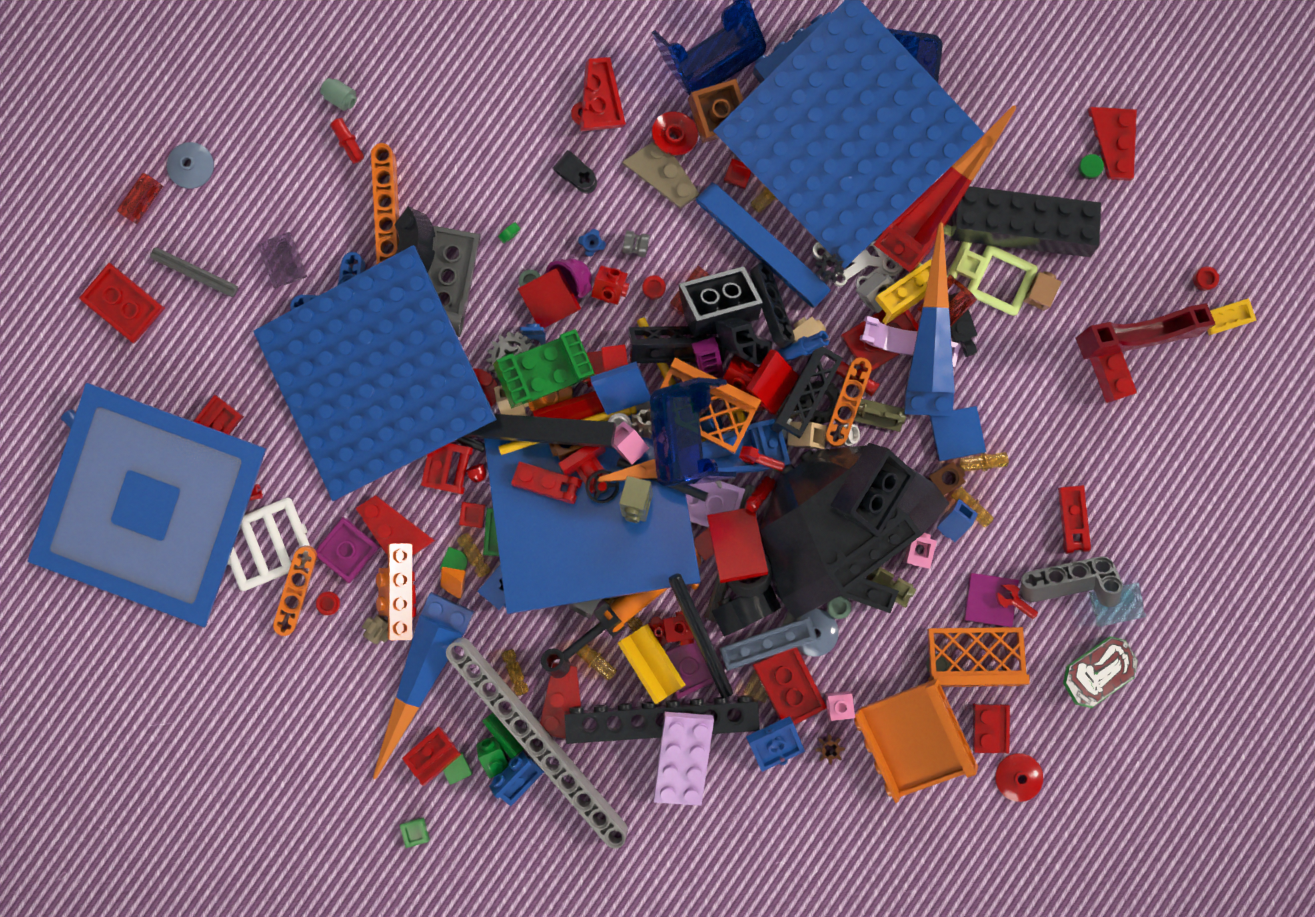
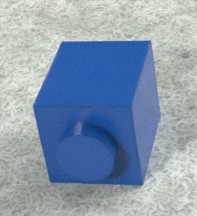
(957, 520)

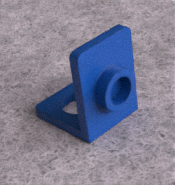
(534, 332)

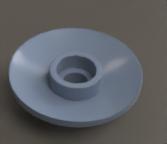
(199, 170)
(828, 633)

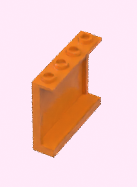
(915, 739)

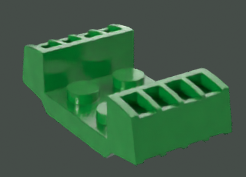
(544, 369)

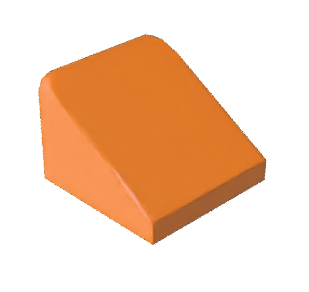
(453, 581)

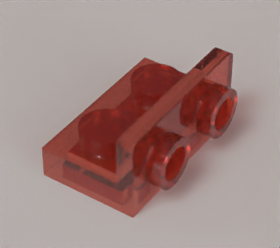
(140, 198)

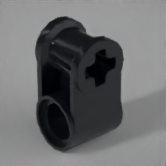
(573, 170)

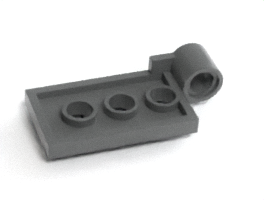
(462, 266)

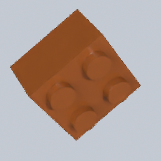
(713, 106)

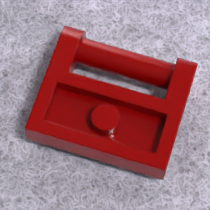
(438, 468)

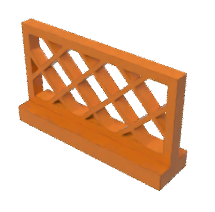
(727, 393)
(978, 678)

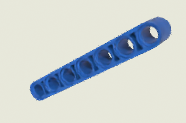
(763, 245)

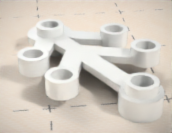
(862, 261)

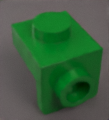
(492, 757)

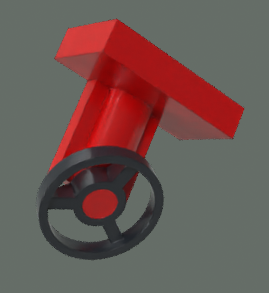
(589, 469)

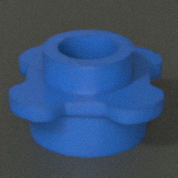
(594, 236)

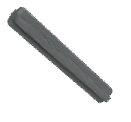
(194, 272)

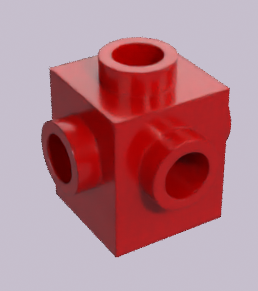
(610, 285)
(740, 373)
(678, 629)

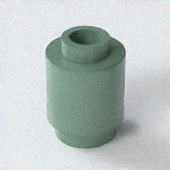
(338, 94)

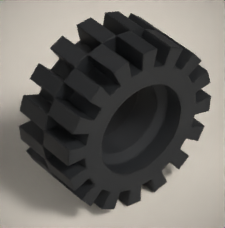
(821, 416)

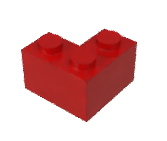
(607, 359)

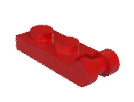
(546, 482)
(1074, 518)

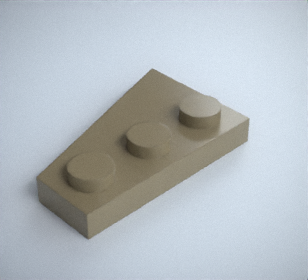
(663, 174)

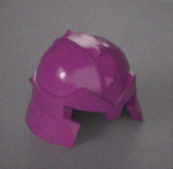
(576, 274)

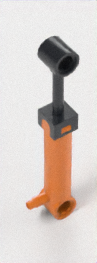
(611, 618)

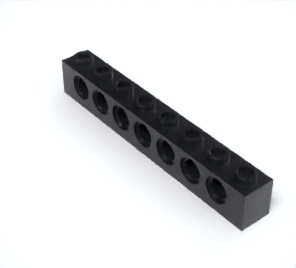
(576, 733)

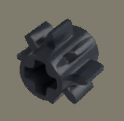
(827, 275)

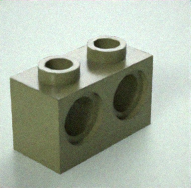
(636, 499)

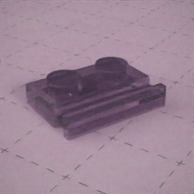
(282, 260)

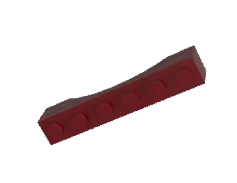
(1115, 338)

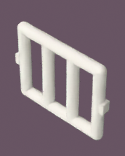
(266, 575)

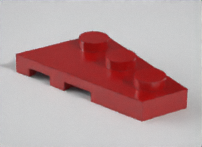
(600, 97)
(1117, 139)
(392, 527)
(560, 696)

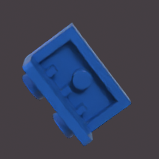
(515, 778)

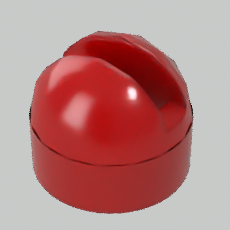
(477, 473)

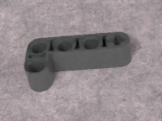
(1038, 584)

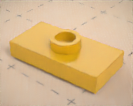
(1232, 316)

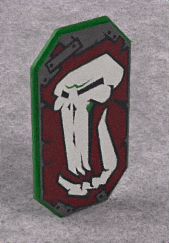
(1100, 672)

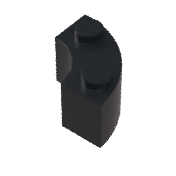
(416, 230)
(741, 341)
(742, 611)

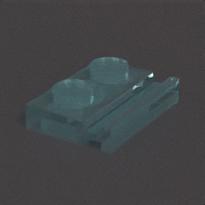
(1127, 609)

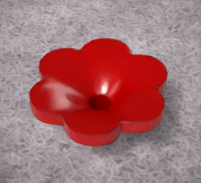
(658, 624)

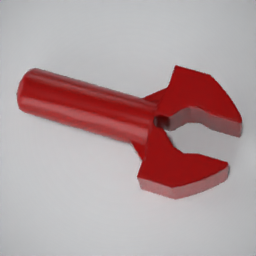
(750, 455)
(1016, 601)

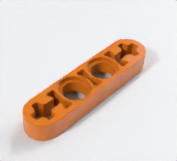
(849, 402)
(291, 589)

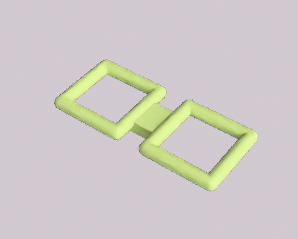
(974, 266)

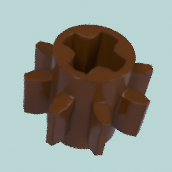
(830, 742)

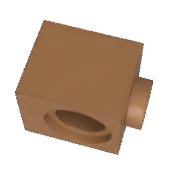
(1042, 290)

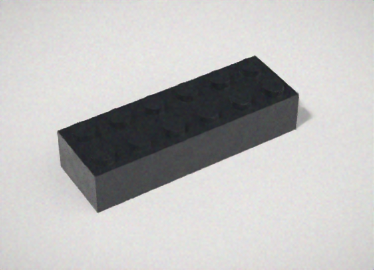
(1027, 221)

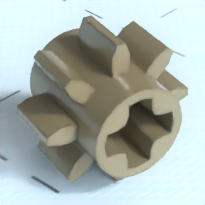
(642, 423)
(376, 629)

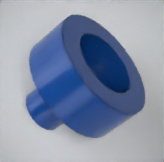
(708, 425)

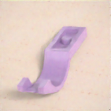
(894, 339)

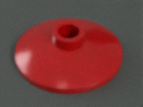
(675, 124)
(1007, 777)

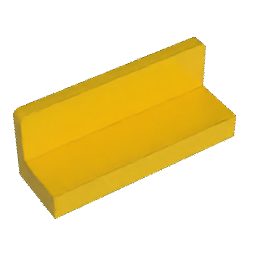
(904, 293)
(651, 664)

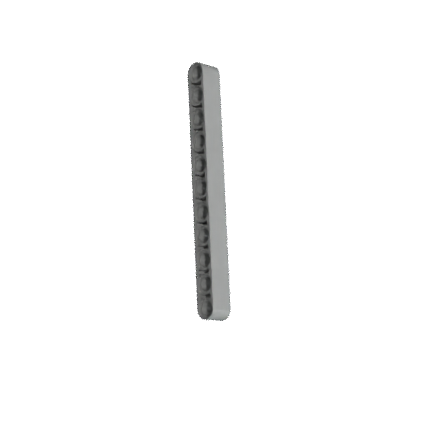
(539, 754)

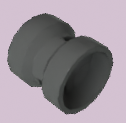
(641, 244)

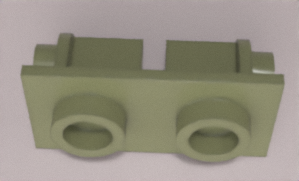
(880, 415)
(885, 578)

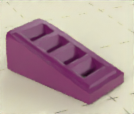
(706, 347)

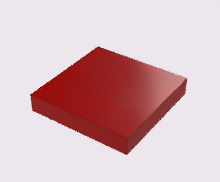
(549, 298)
(772, 381)

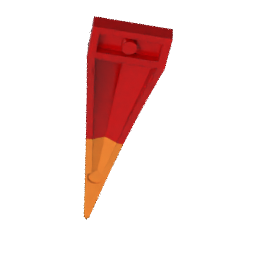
(915, 230)

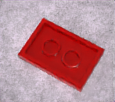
(121, 303)
(874, 355)
(737, 545)
(789, 686)

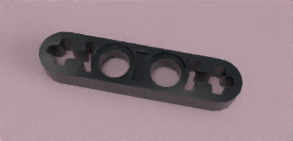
(772, 305)

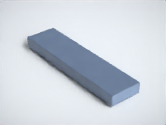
(768, 643)

